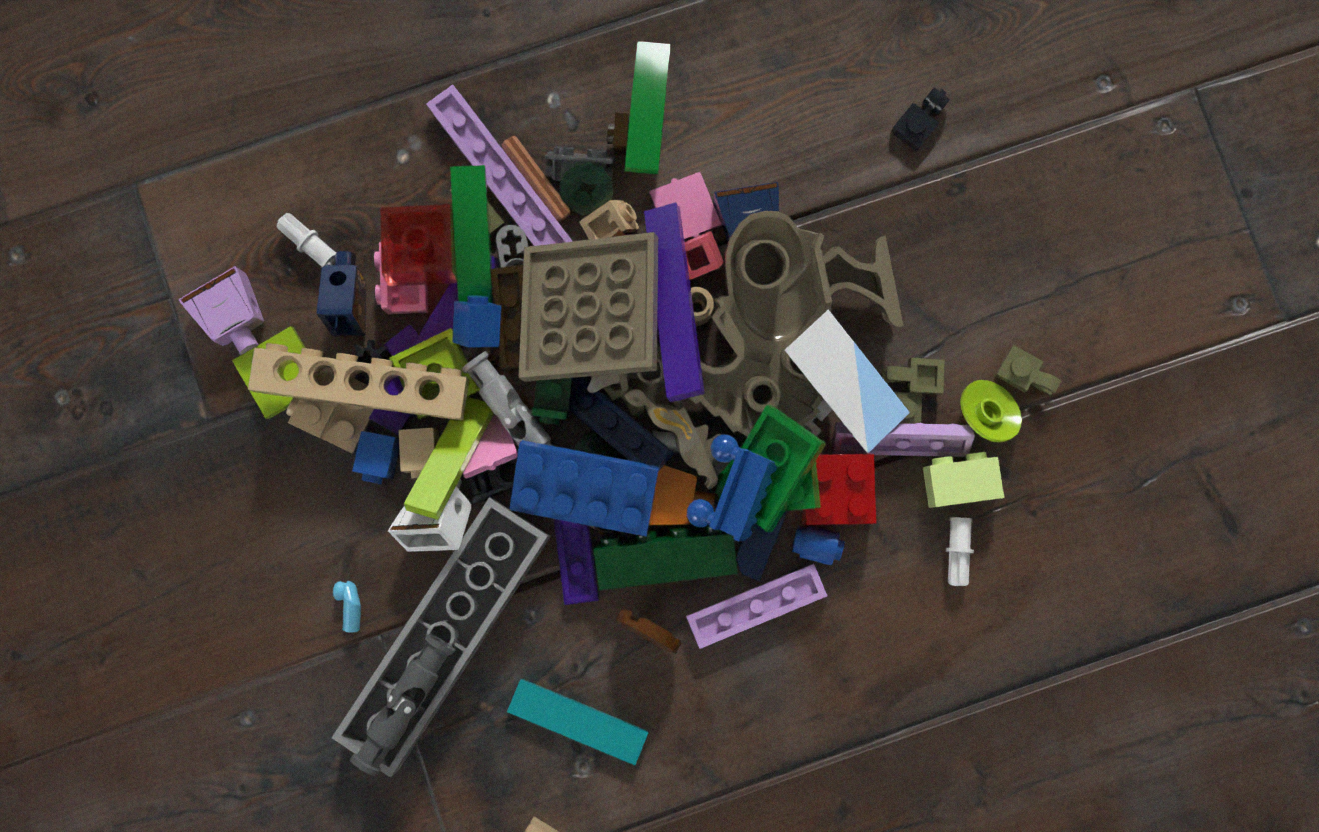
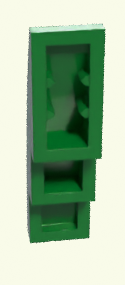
(647, 108)
(471, 231)

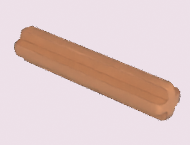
(536, 178)

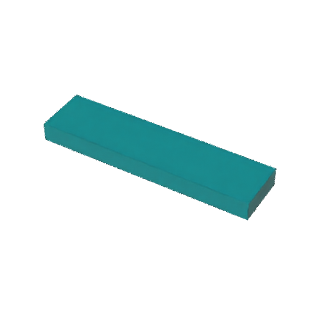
(577, 721)

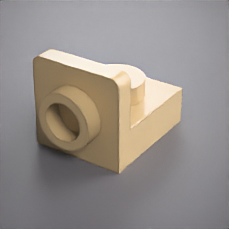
(609, 219)

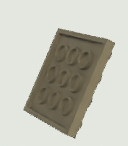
(589, 308)

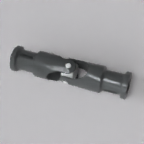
(394, 716)

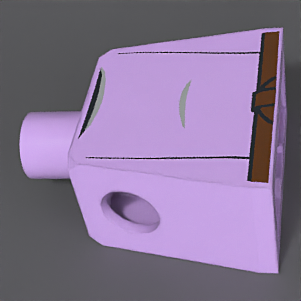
(226, 309)

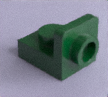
(552, 400)

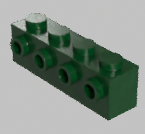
(663, 557)

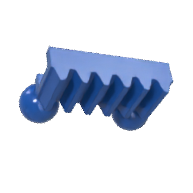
(740, 494)

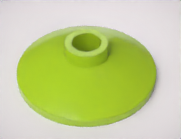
(991, 411)

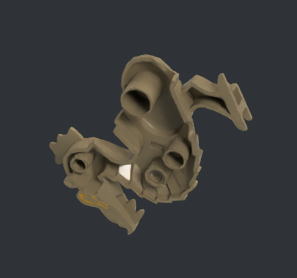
(775, 293)

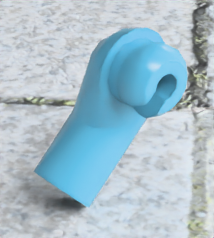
(351, 605)

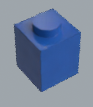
(476, 322)
(376, 457)

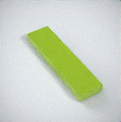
(448, 460)

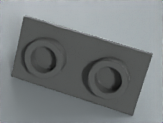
(564, 158)

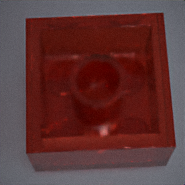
(418, 245)

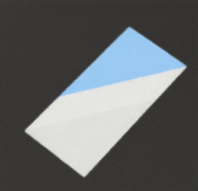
(847, 381)

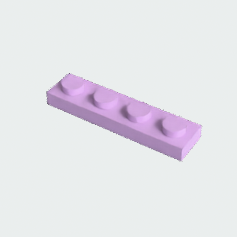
(910, 440)
(756, 606)

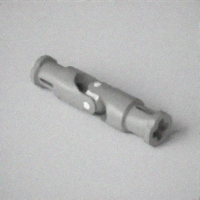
(505, 401)

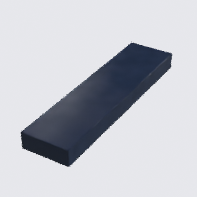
(616, 426)

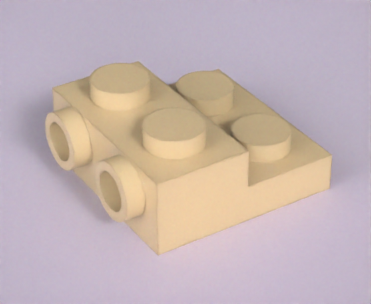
(331, 421)

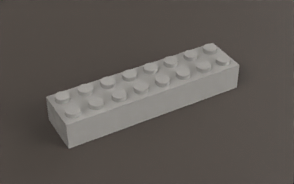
(459, 611)

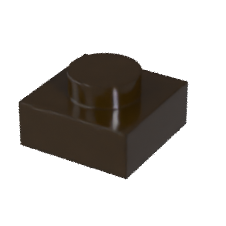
(618, 133)

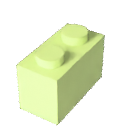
(963, 481)

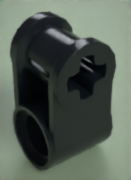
(489, 483)

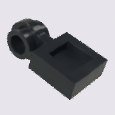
(916, 123)

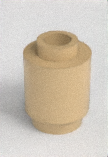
(704, 299)

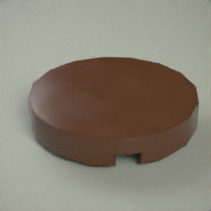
(649, 631)

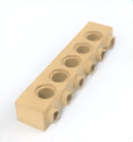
(268, 378)

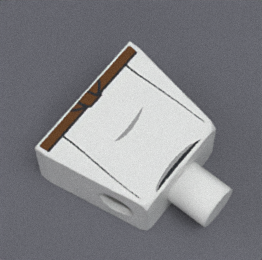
(428, 534)

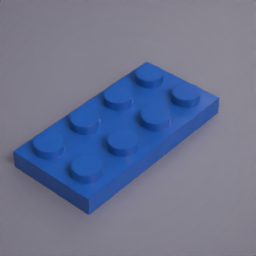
(584, 488)

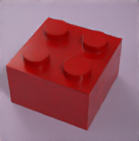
(844, 491)

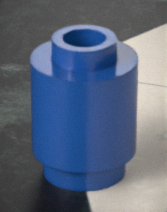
(818, 544)

